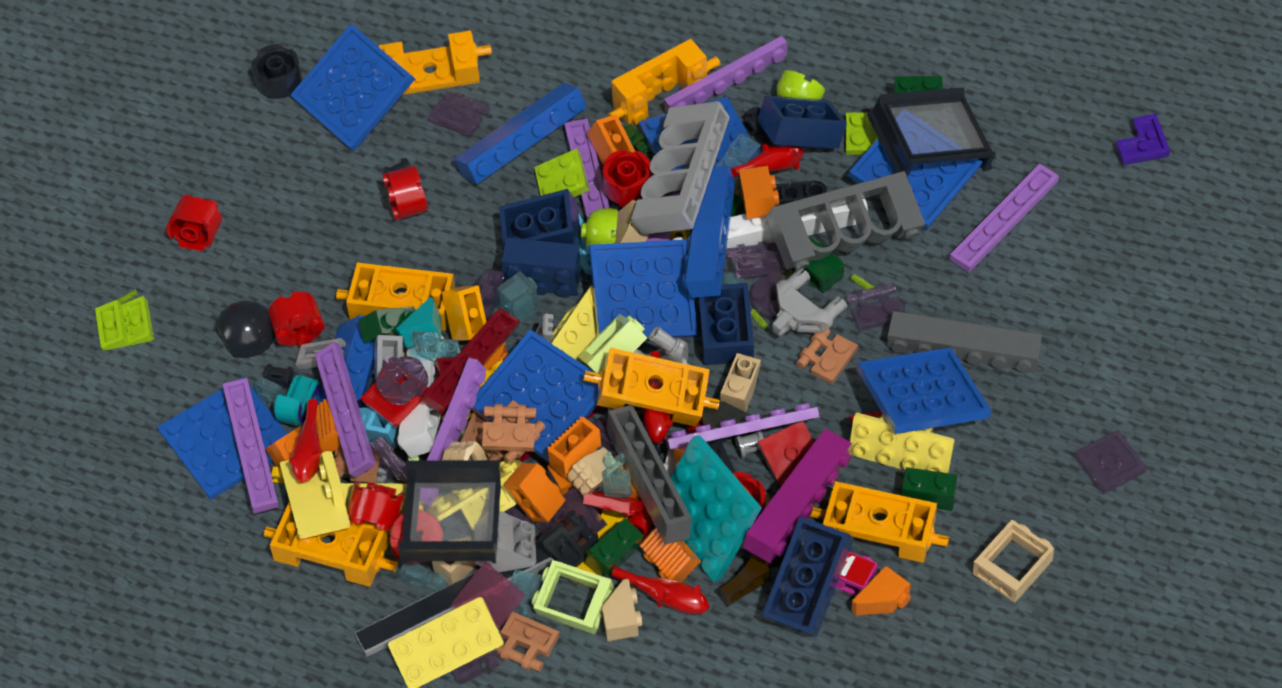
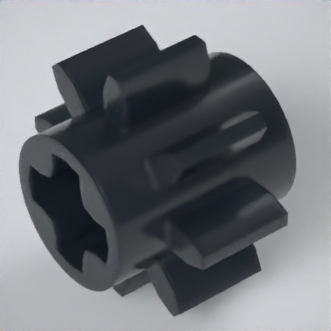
(751, 123)

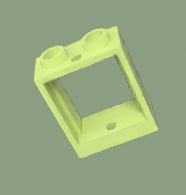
(619, 334)
(594, 614)

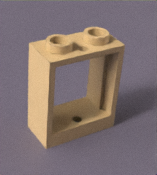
(1001, 580)

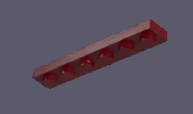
(481, 348)

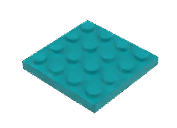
(717, 504)

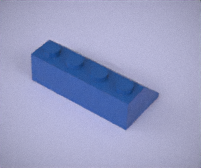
(358, 359)

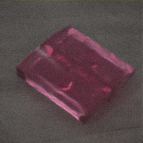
(497, 591)

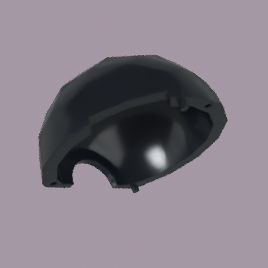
(245, 328)

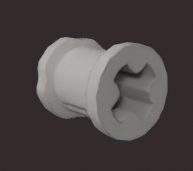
(748, 443)

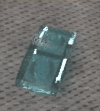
(739, 152)
(431, 347)

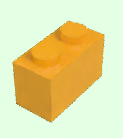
(464, 311)

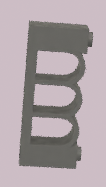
(897, 201)

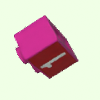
(856, 574)

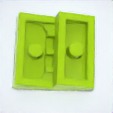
(113, 326)

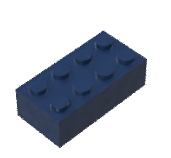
(808, 576)

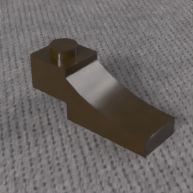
(749, 579)

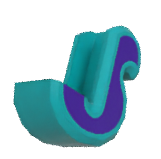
(293, 407)

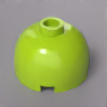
(794, 85)
(600, 227)

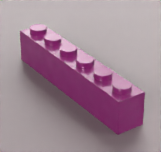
(797, 495)

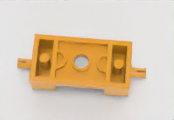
(453, 64)
(679, 66)
(375, 287)
(626, 382)
(907, 522)
(355, 549)

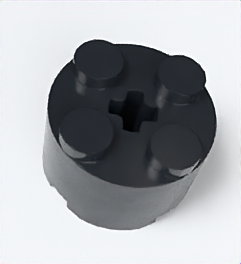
(276, 71)

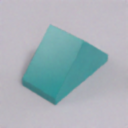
(423, 319)

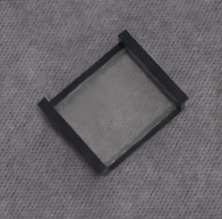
(928, 129)
(451, 511)

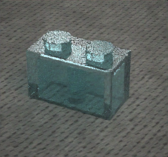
(519, 297)

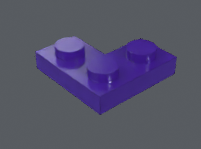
(1147, 145)

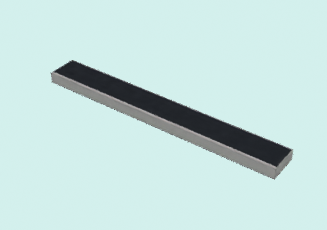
(379, 634)

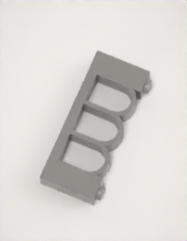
(679, 212)

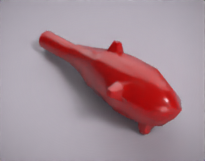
(775, 158)
(656, 422)
(307, 450)
(668, 592)

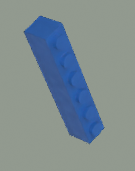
(520, 133)
(710, 236)

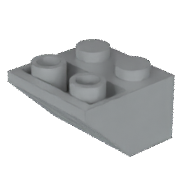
(515, 544)

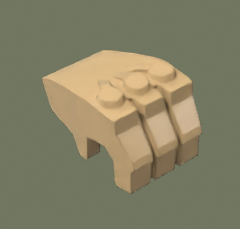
(464, 451)
(587, 472)

